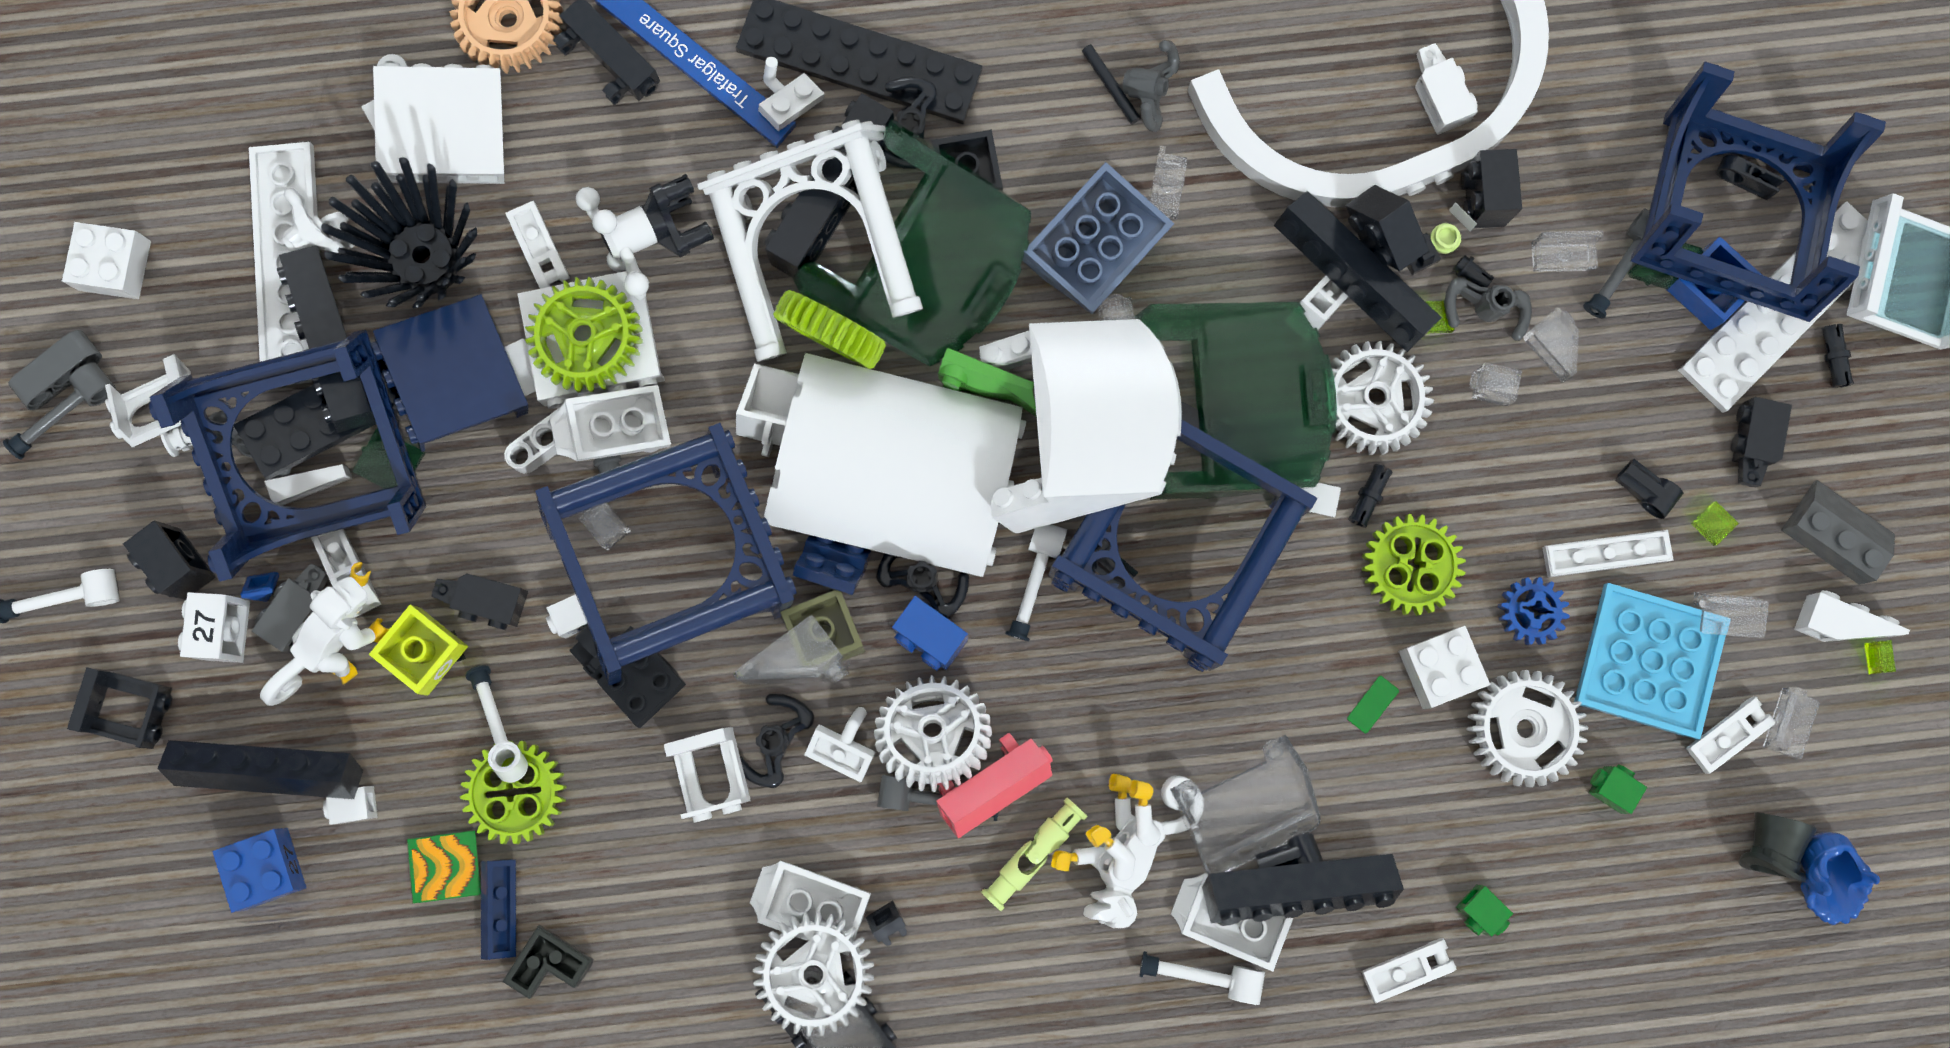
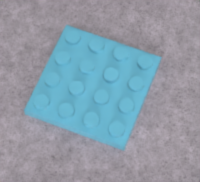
(1650, 662)

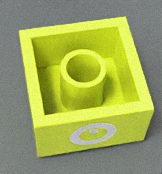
(418, 650)

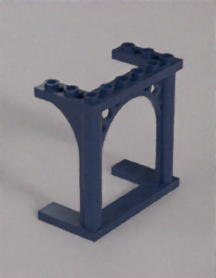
(1814, 277)
(187, 401)
(768, 594)
(1208, 646)

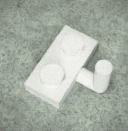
(789, 100)
(840, 750)

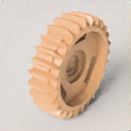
(529, 33)

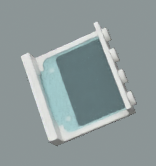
(1904, 274)

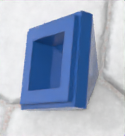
(260, 586)

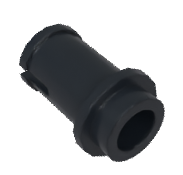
(1472, 272)

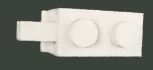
(1443, 90)

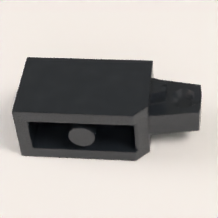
(1759, 438)
(482, 598)

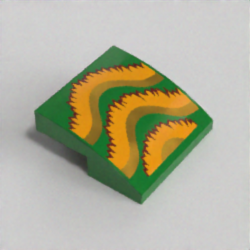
(443, 867)

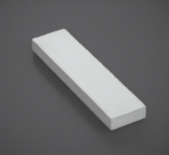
(1607, 553)

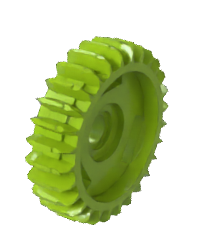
(829, 329)
(582, 357)

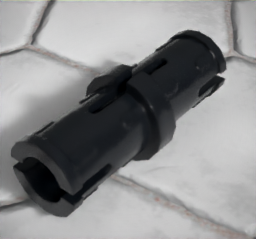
(1837, 356)
(1370, 495)

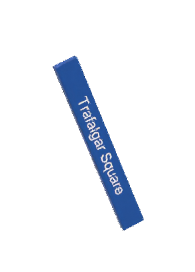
(696, 64)

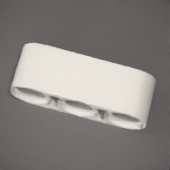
(532, 443)

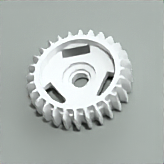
(1388, 418)
(1549, 725)
(936, 753)
(787, 976)

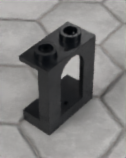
(91, 698)

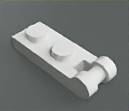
(536, 244)
(1730, 735)
(1407, 971)

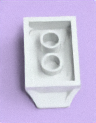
(610, 424)
(792, 891)
(1247, 939)

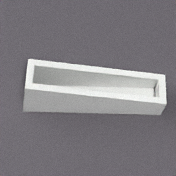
(297, 486)

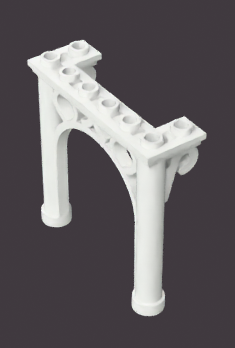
(733, 207)

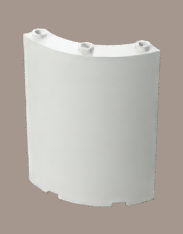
(893, 465)

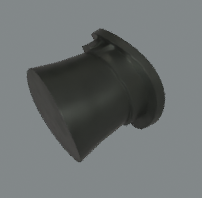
(1778, 846)

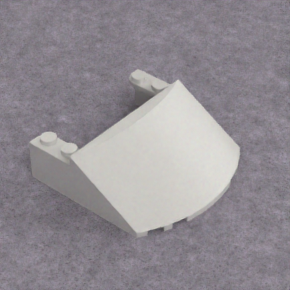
(1102, 418)

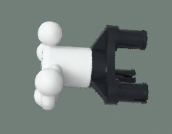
(644, 227)

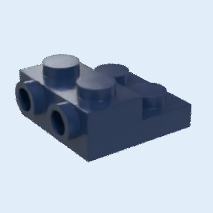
(832, 564)

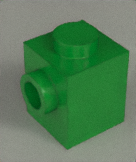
(1617, 788)
(1484, 912)

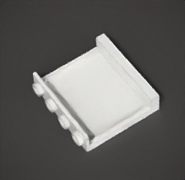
(440, 119)
(646, 368)

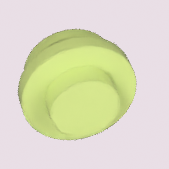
(1445, 238)

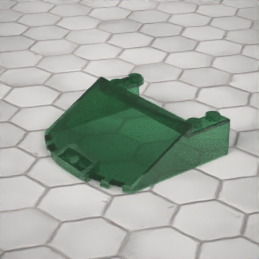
(960, 252)
(1256, 390)

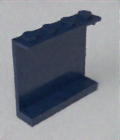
(448, 370)

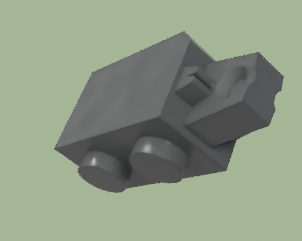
(289, 608)

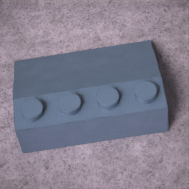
(1097, 239)

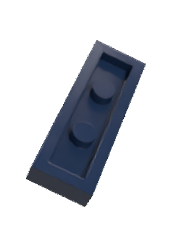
(498, 909)

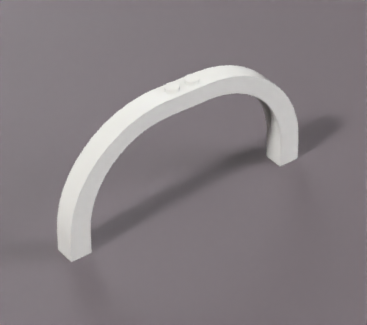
(1288, 179)

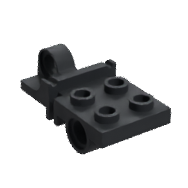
(643, 684)

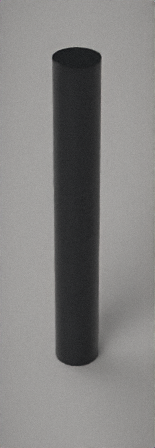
(1111, 84)

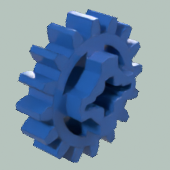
(1531, 623)

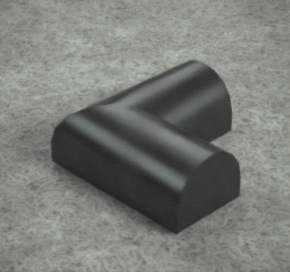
(547, 954)

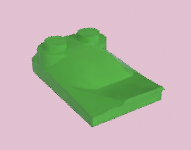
(969, 374)

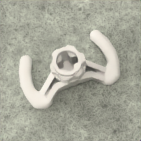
(306, 230)

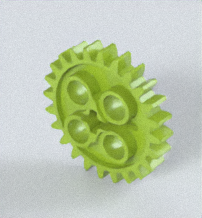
(1441, 571)
(515, 820)

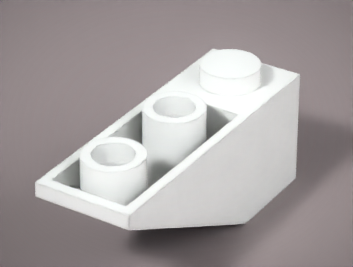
(1834, 620)

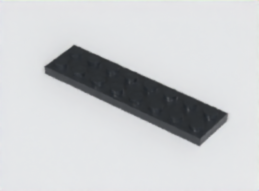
(856, 57)

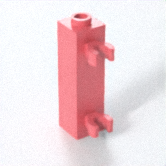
(995, 786)

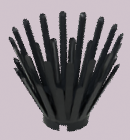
(403, 237)

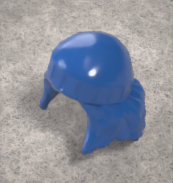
(1835, 878)

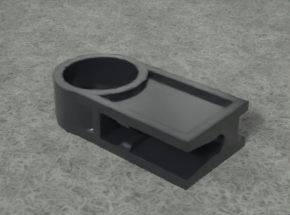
(1749, 176)

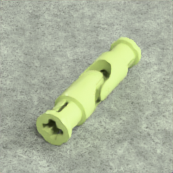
(1046, 840)

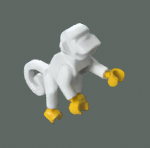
(324, 634)
(1129, 855)

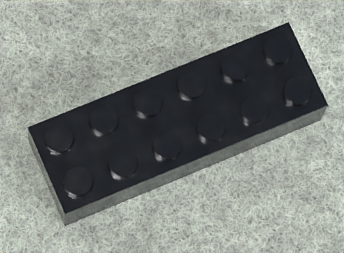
(818, 212)

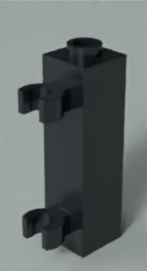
(610, 49)

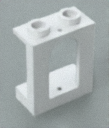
(124, 406)
(695, 803)

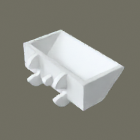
(766, 405)

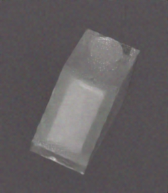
(1556, 343)

